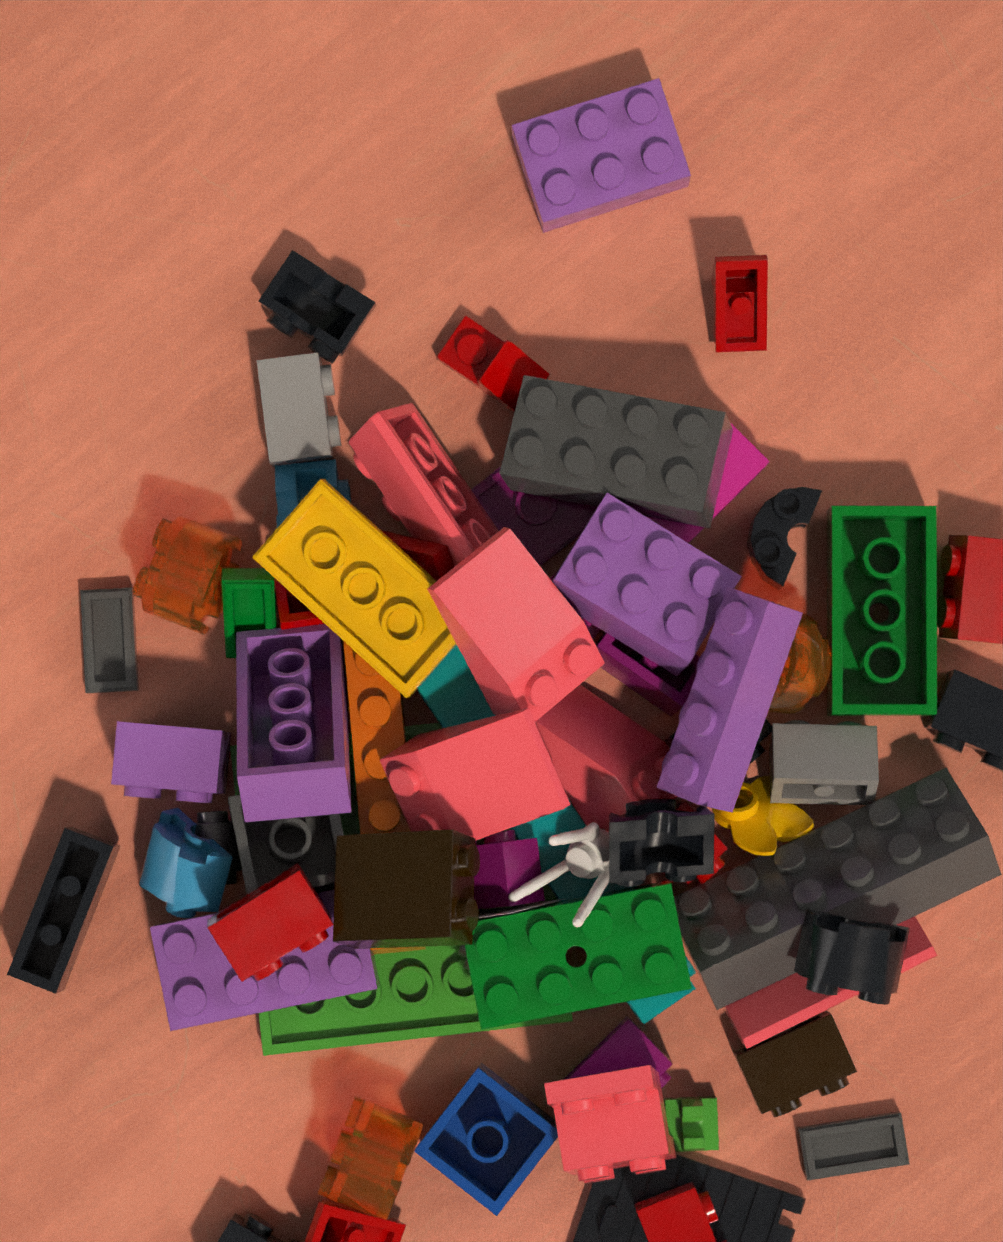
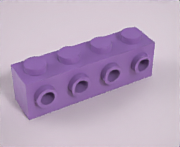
(729, 700)

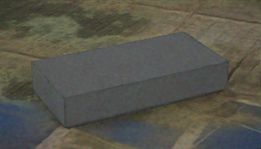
(109, 640)
(853, 1145)

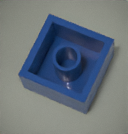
(488, 1139)

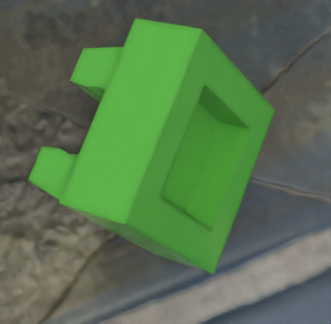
(693, 1123)

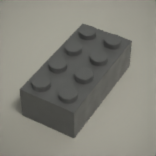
(595, 441)

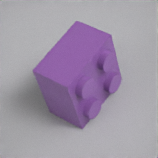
(172, 759)

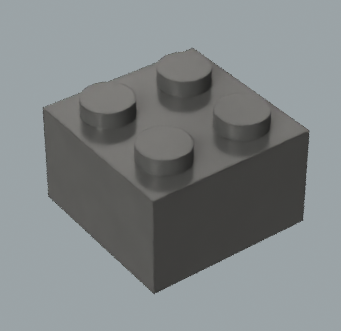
(277, 845)

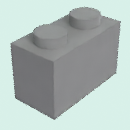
(297, 410)
(823, 763)

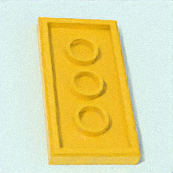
(359, 586)

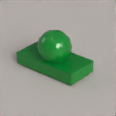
(247, 603)

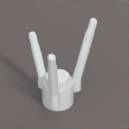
(585, 858)

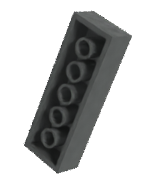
(867, 866)

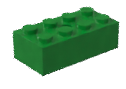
(888, 560)
(629, 946)

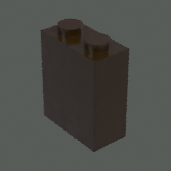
(405, 889)

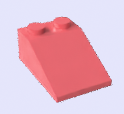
(514, 628)
(601, 756)
(476, 776)

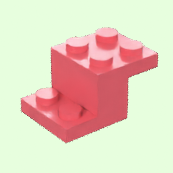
(611, 1123)

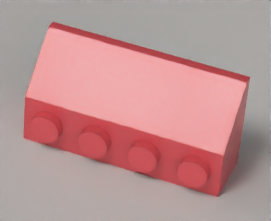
(420, 481)
(790, 1003)

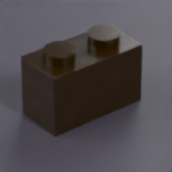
(795, 1064)

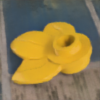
(760, 824)

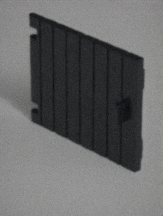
(744, 1207)

